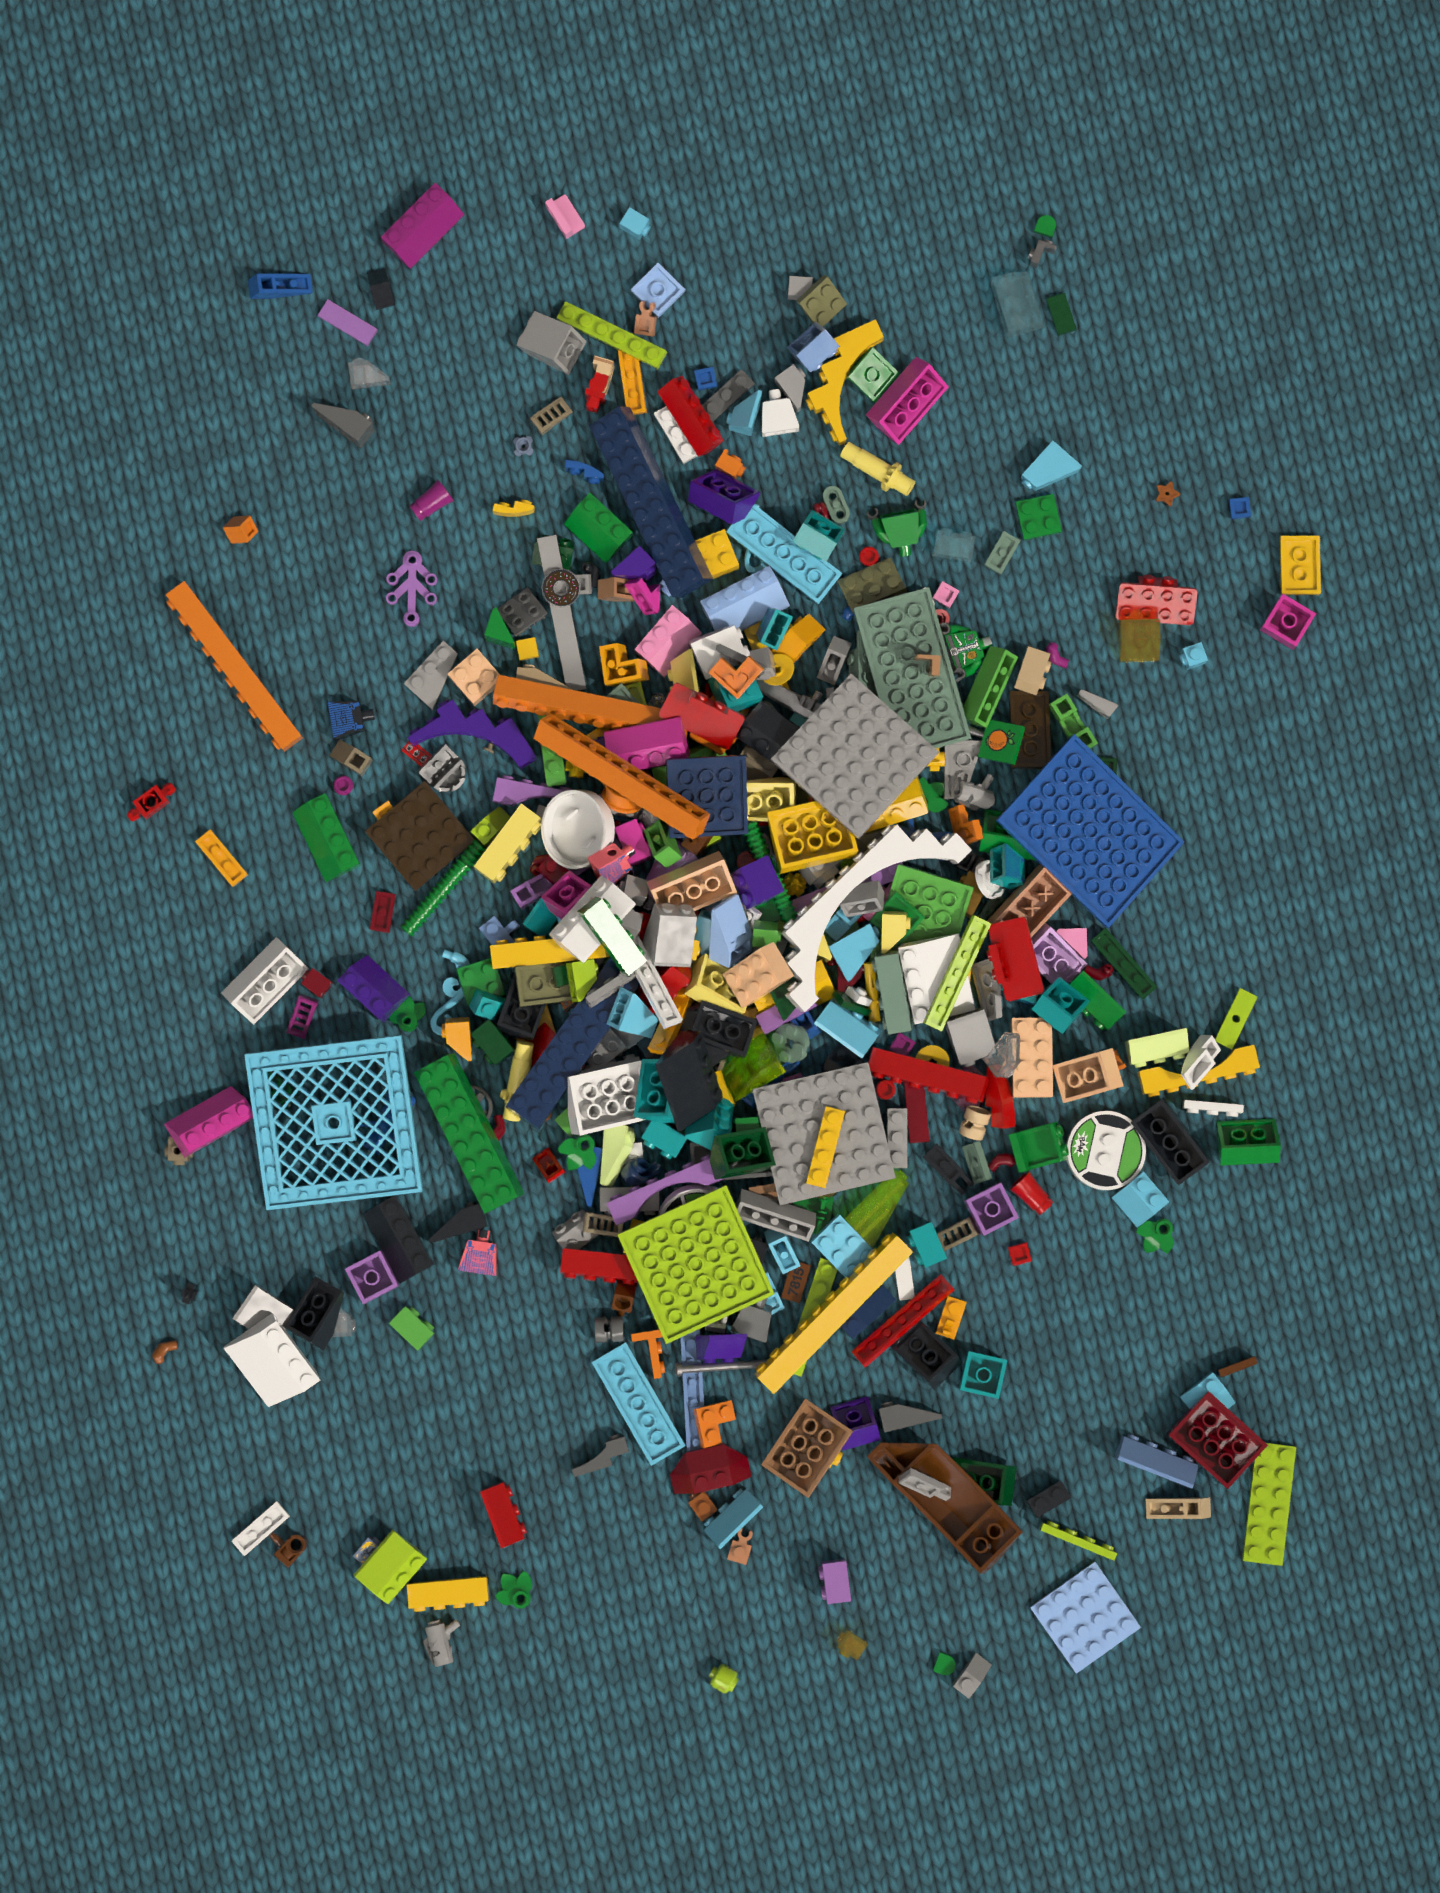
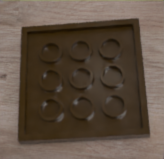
(419, 835)

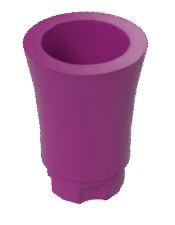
(431, 501)

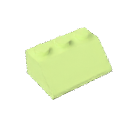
(1157, 1047)

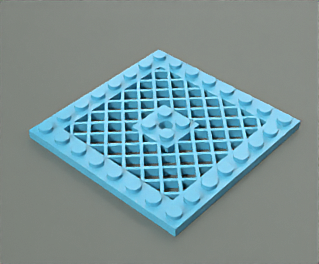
(278, 1196)

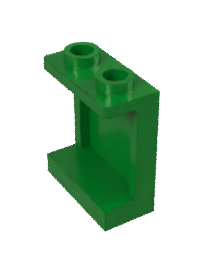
(1039, 1146)

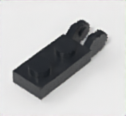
(946, 1167)

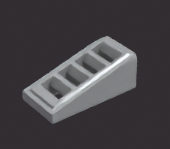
(1099, 704)

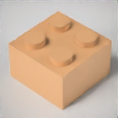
(474, 677)

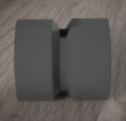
(616, 1329)

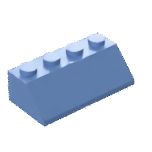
(1156, 1461)

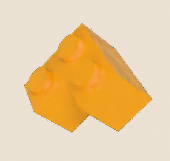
(799, 637)
(618, 668)

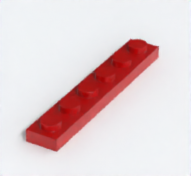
(902, 1320)

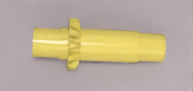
(888, 475)
(519, 1069)

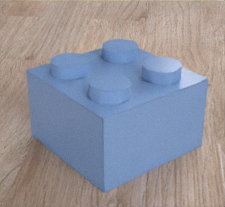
(813, 347)

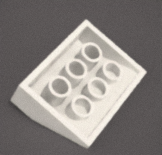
(924, 967)
(603, 1098)
(272, 1361)

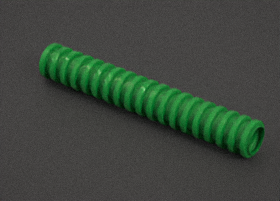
(760, 850)
(443, 888)

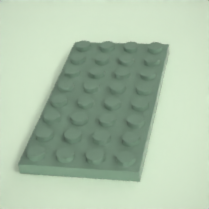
(891, 637)

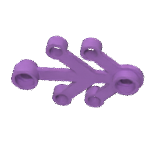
(411, 585)

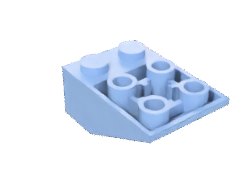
(729, 932)

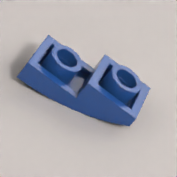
(591, 474)

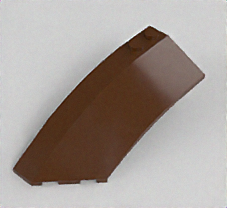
(966, 1519)

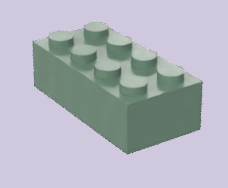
(893, 990)

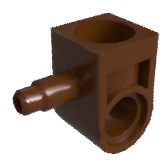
(696, 845)
(623, 1297)
(286, 1552)

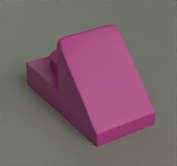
(645, 596)

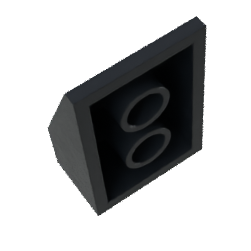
(316, 1313)
(927, 1354)

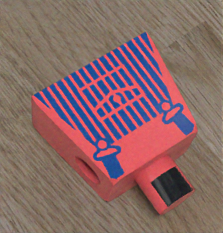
(612, 862)
(480, 1255)

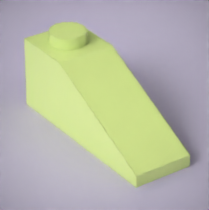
(616, 1149)

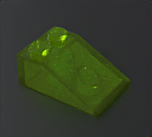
(754, 1070)

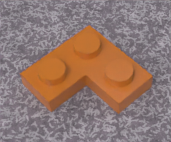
(736, 680)
(968, 831)
(707, 1421)

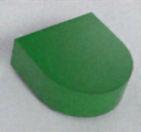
(1045, 226)
(944, 1664)

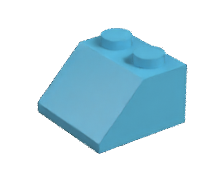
(1140, 1199)

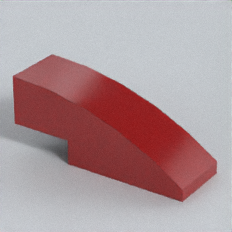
(1001, 1100)

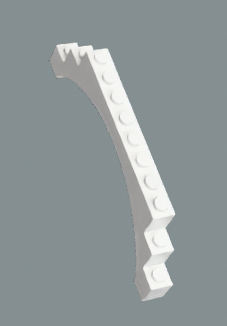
(808, 928)

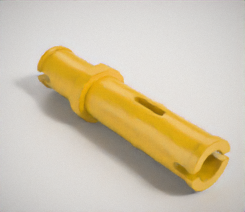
(870, 977)

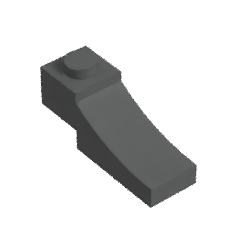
(615, 1446)

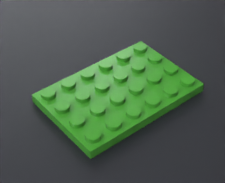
(937, 897)

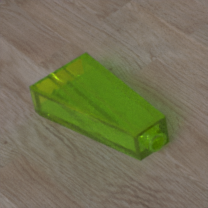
(875, 1210)

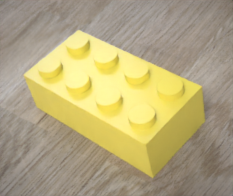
(508, 843)

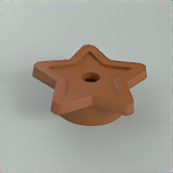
(1168, 499)

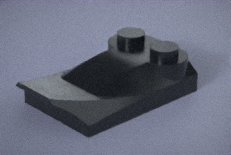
(516, 1020)
(721, 1027)

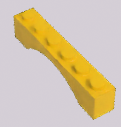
(1238, 1061)

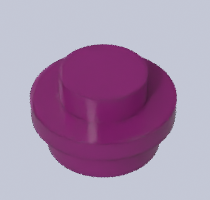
(343, 785)

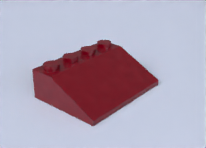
(1217, 1439)

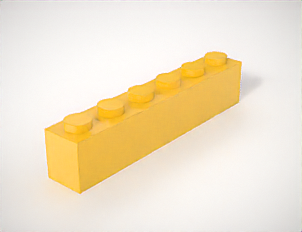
(533, 952)

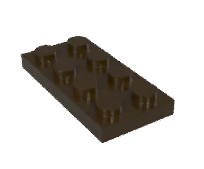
(1034, 715)

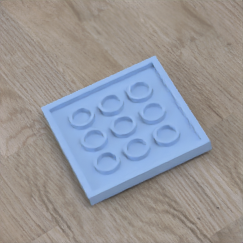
(1085, 1617)

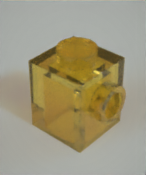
(851, 1644)

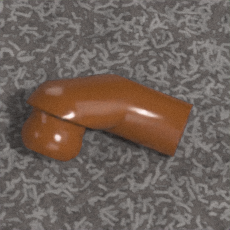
(161, 1350)

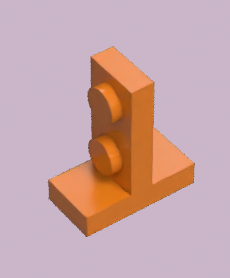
(655, 1350)

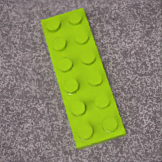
(1269, 1505)

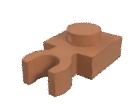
(645, 323)
(740, 1549)

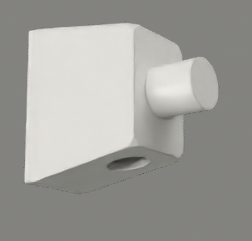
(778, 415)

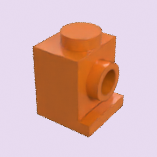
(730, 465)

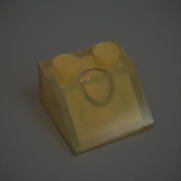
(1139, 640)

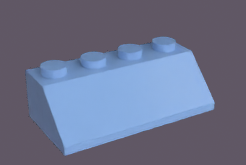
(745, 601)

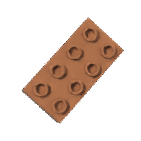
(1034, 900)

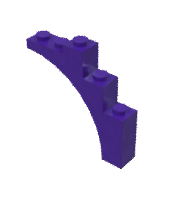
(478, 725)

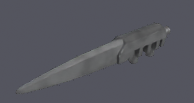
(799, 704)

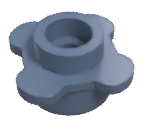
(523, 441)

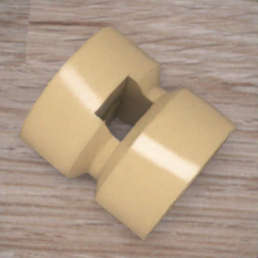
(974, 1124)

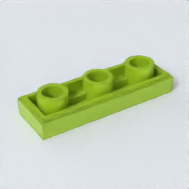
(1241, 1008)

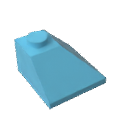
(745, 414)
(1211, 1384)

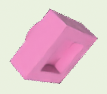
(945, 594)

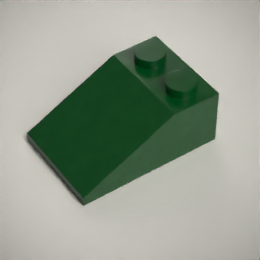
(993, 1478)

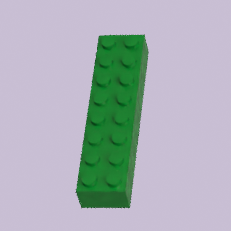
(469, 1133)

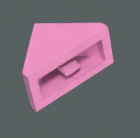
(1076, 939)

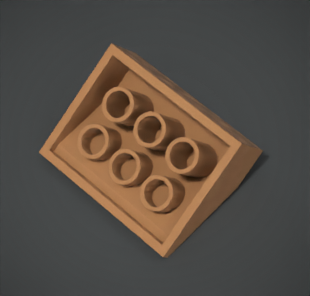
(807, 1448)

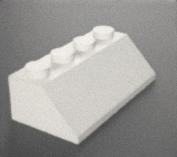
(572, 931)
(264, 980)

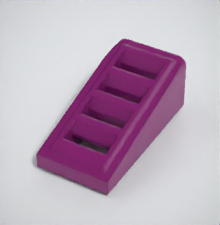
(308, 1000)

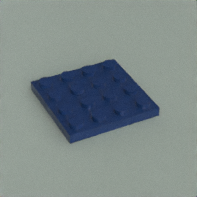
(717, 787)

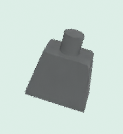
(754, 1321)

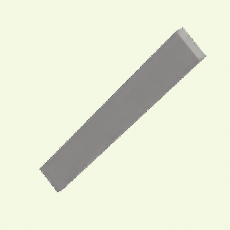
(562, 618)

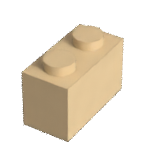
(1032, 671)

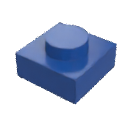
(705, 378)
(1239, 508)

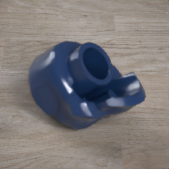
(639, 1172)

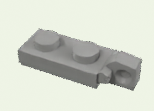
(610, 987)
(924, 1484)

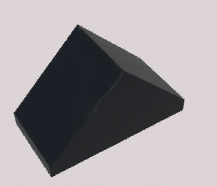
(380, 289)

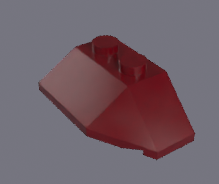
(709, 1469)

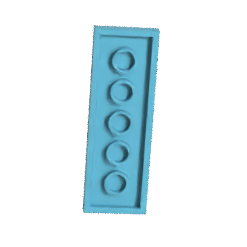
(775, 548)
(638, 1404)

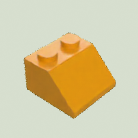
(458, 1035)

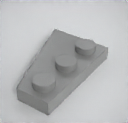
(432, 674)
(959, 763)
(987, 989)

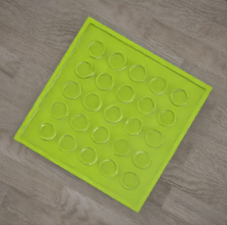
(695, 1264)

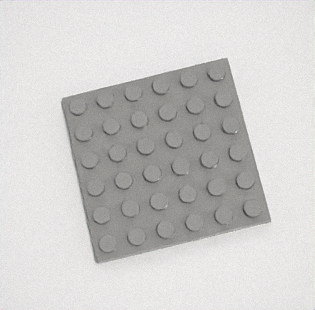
(854, 756)
(793, 1119)

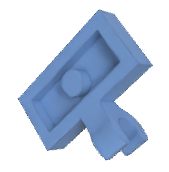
(495, 931)

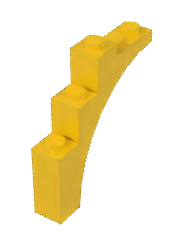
(827, 398)

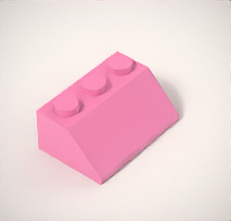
(667, 640)

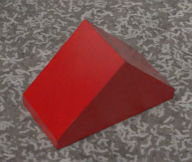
(548, 1165)

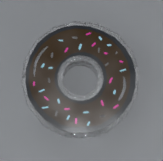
(566, 577)

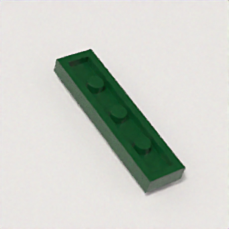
(1123, 964)

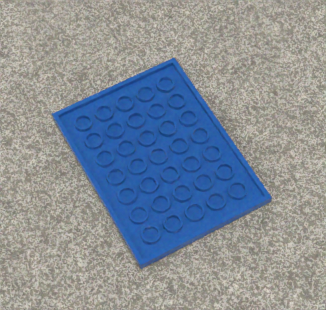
(1090, 831)

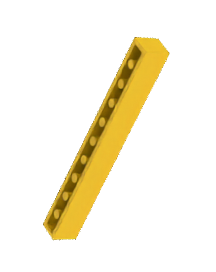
(833, 1312)

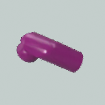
(1054, 657)

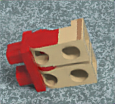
(599, 384)

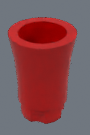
(1031, 1193)

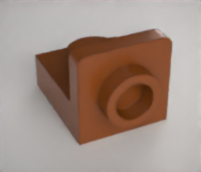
(702, 1505)

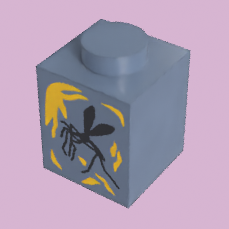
(367, 1549)

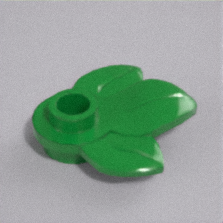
(933, 794)
(406, 1011)
(576, 1154)
(1154, 1237)
(513, 1587)

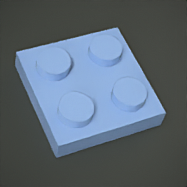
(658, 287)

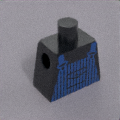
(348, 718)

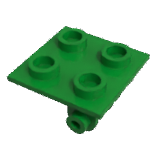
(821, 1207)

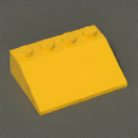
(808, 837)

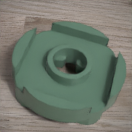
(781, 1042)

